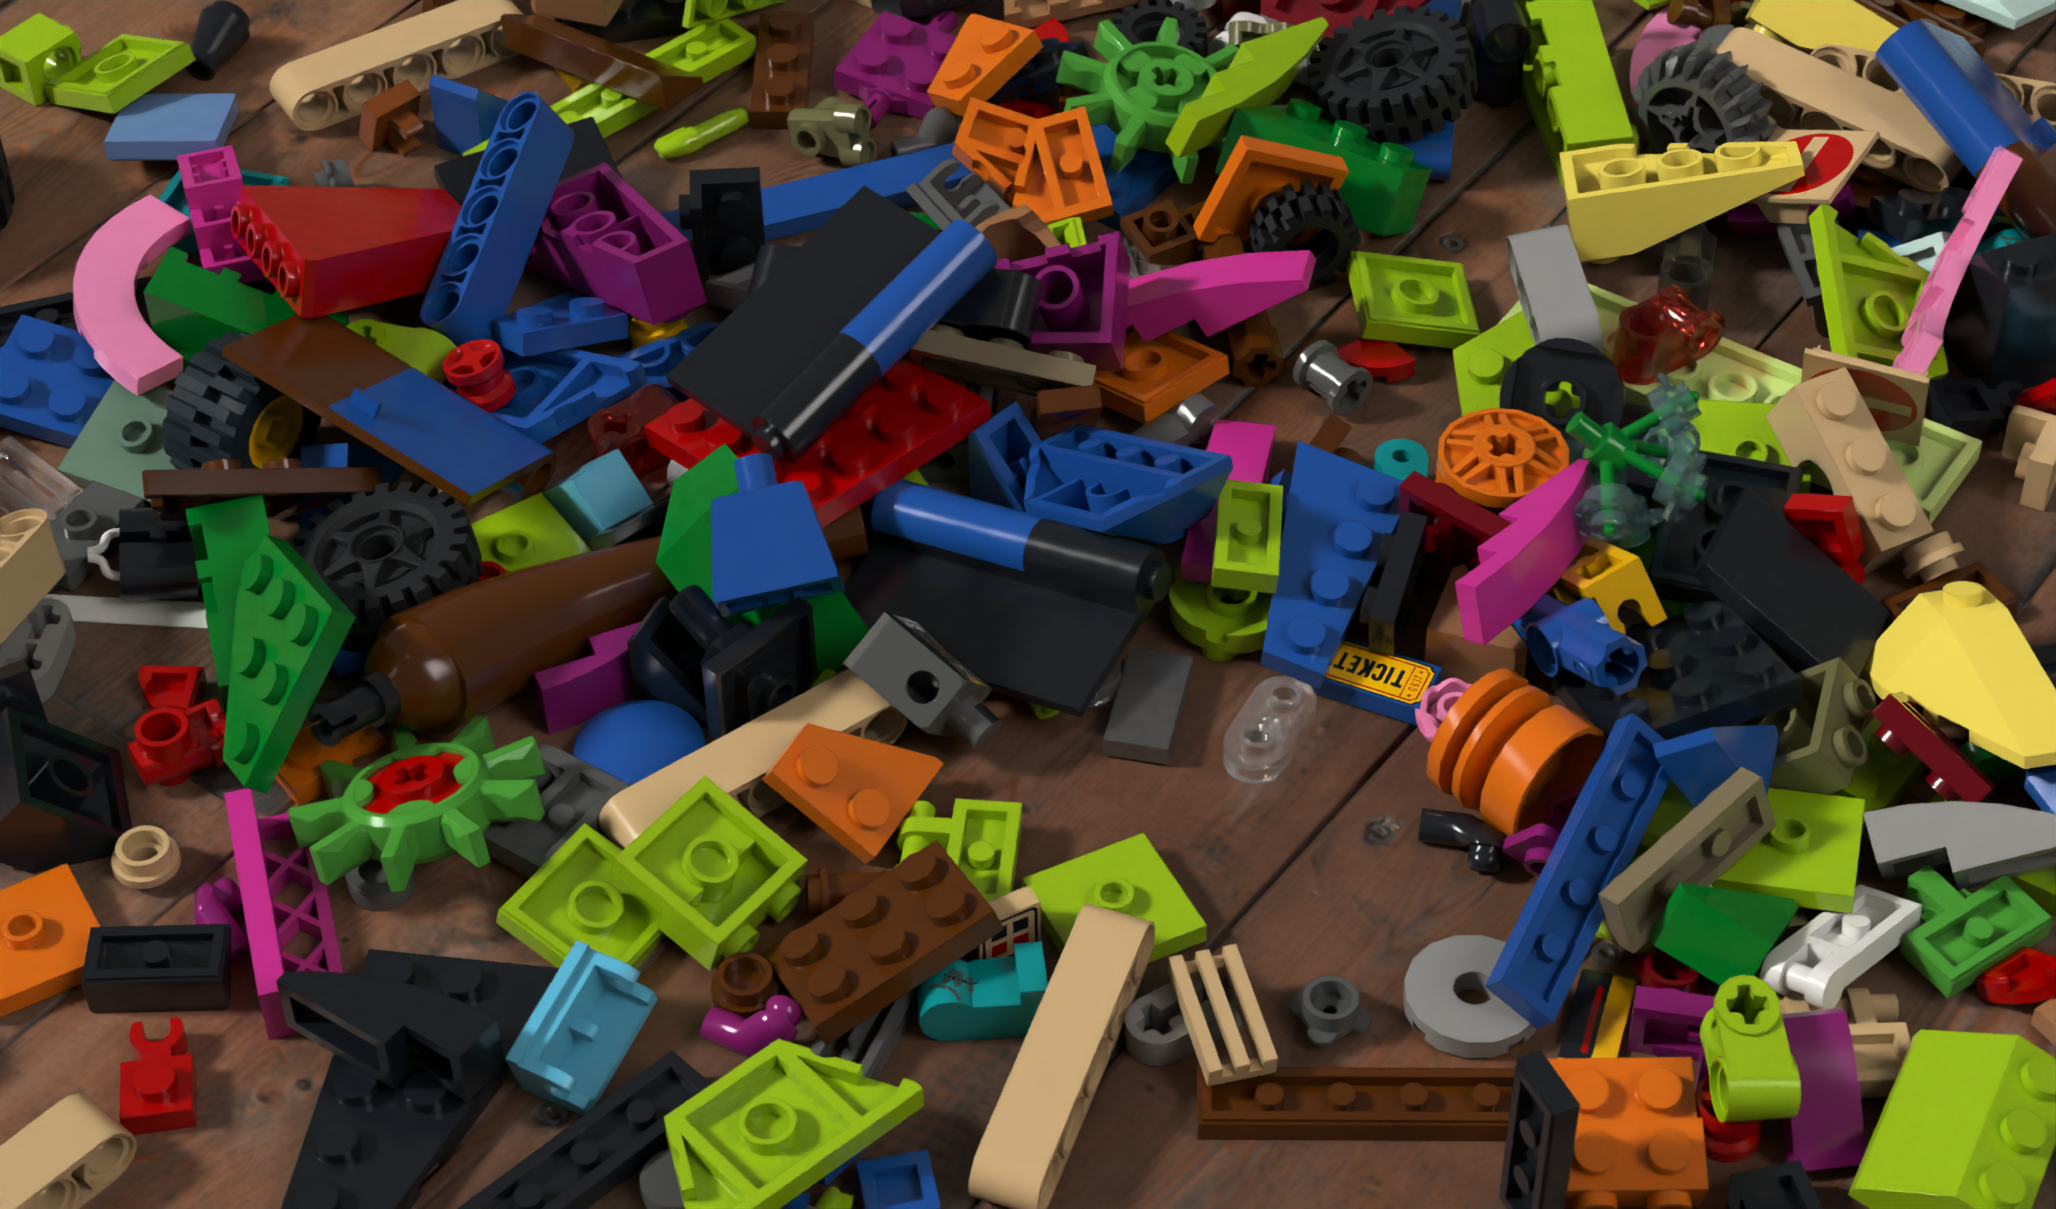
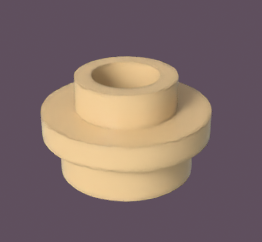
(1932, 557)
(145, 857)

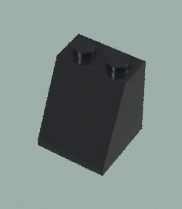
(2006, 315)

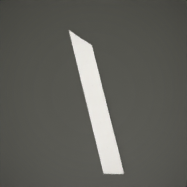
(134, 612)

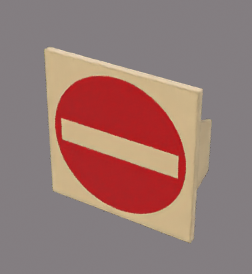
(1828, 164)
(1891, 394)

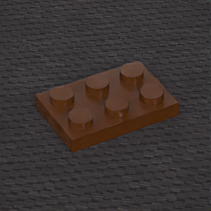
(882, 941)

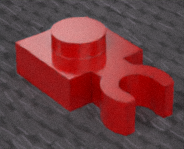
(1831, 526)
(161, 1084)

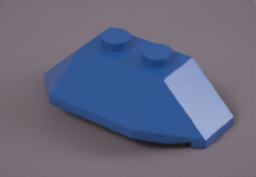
(1123, 483)

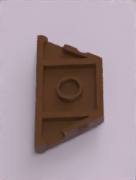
(282, 482)

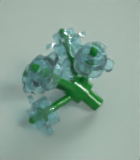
(1665, 454)

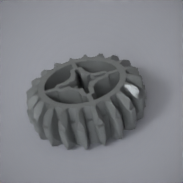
(1699, 101)

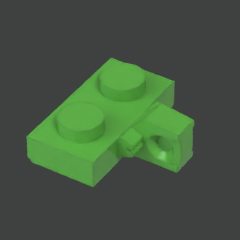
(1967, 931)

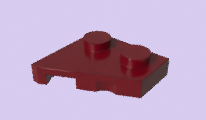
(1454, 525)
(1908, 731)

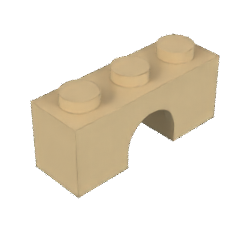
(1832, 426)

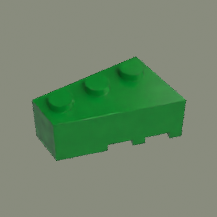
(197, 305)

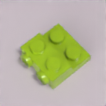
(712, 873)

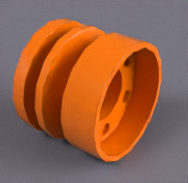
(1499, 456)
(1510, 751)

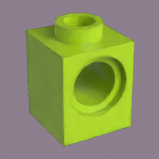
(36, 54)

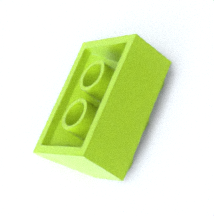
(1962, 1126)

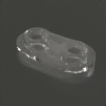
(1279, 719)

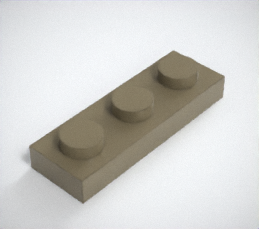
(999, 362)
(1691, 853)

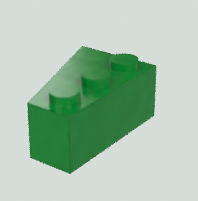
(1382, 179)
(223, 540)

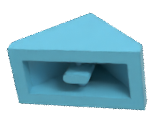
(598, 494)

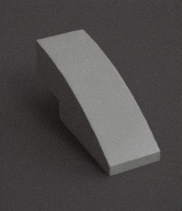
(1972, 837)

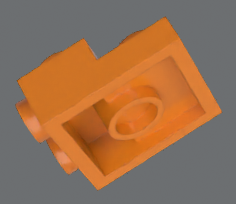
(1635, 1133)

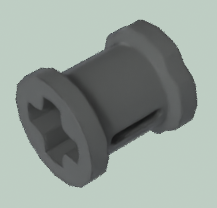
(1333, 378)

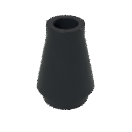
(217, 37)

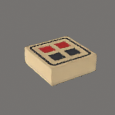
(1021, 922)

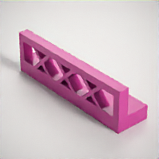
(263, 910)

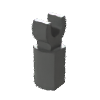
(1183, 426)

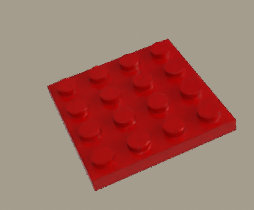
(874, 444)

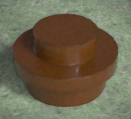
(744, 984)

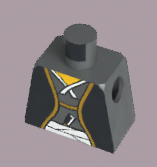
(925, 680)

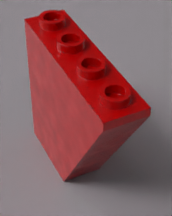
(344, 243)

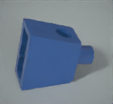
(767, 543)

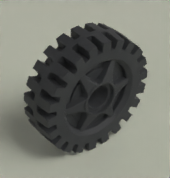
(1395, 73)
(390, 552)

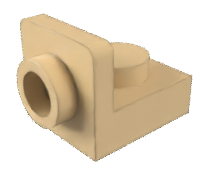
(2032, 443)

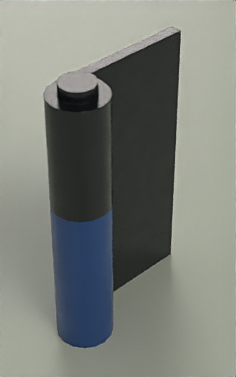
(831, 322)
(1009, 591)

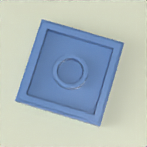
(170, 126)

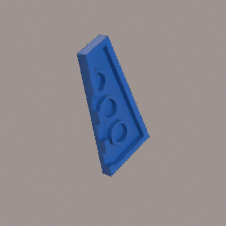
(1326, 559)

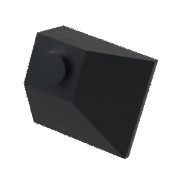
(57, 795)

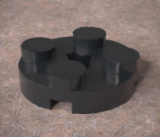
(1565, 360)

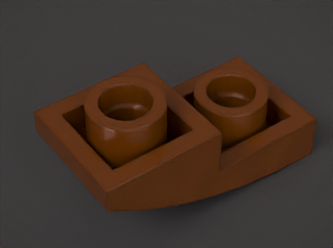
(1165, 233)

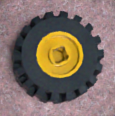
(231, 415)

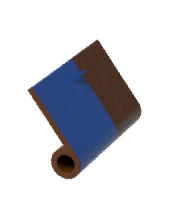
(1975, 116)
(395, 408)

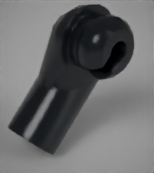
(1464, 831)

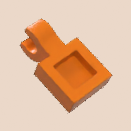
(301, 771)

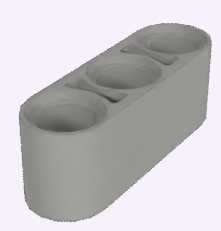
(1553, 286)

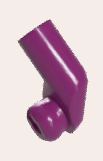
(214, 905)
(756, 1032)

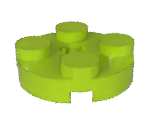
(1216, 626)

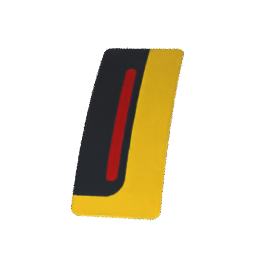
(1597, 1016)

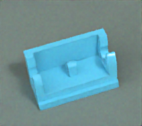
(580, 1029)

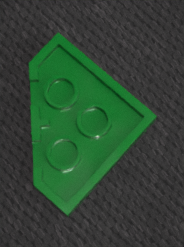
(281, 653)

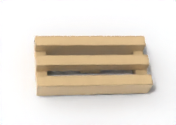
(1208, 969)

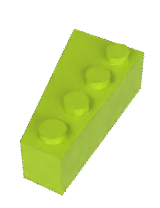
(1572, 80)

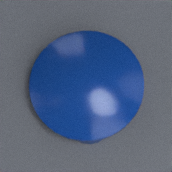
(637, 738)

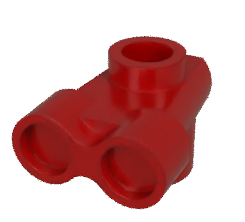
(176, 745)

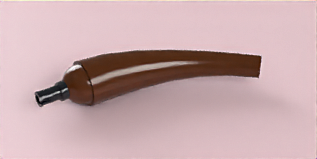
(488, 638)

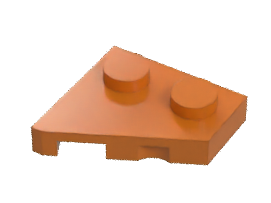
(981, 61)
(992, 145)
(1062, 170)
(851, 785)

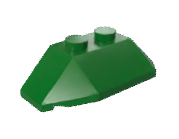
(687, 558)

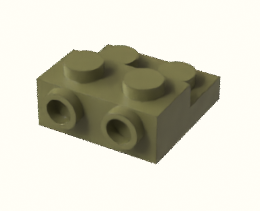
(1823, 733)

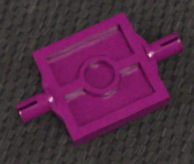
(896, 64)

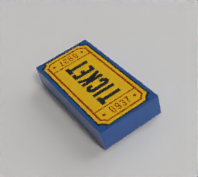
(1379, 681)

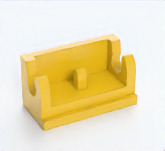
(1610, 579)

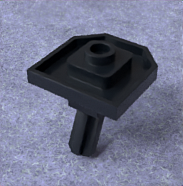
(748, 666)

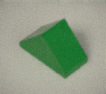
(1721, 929)

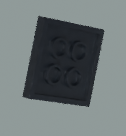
(1699, 675)

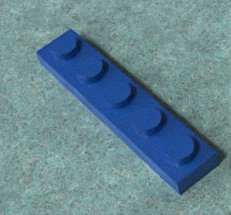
(1589, 853)

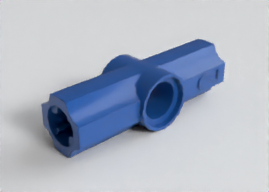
(1581, 641)

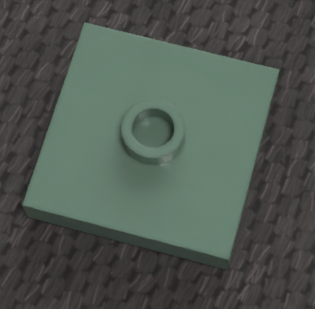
(120, 441)

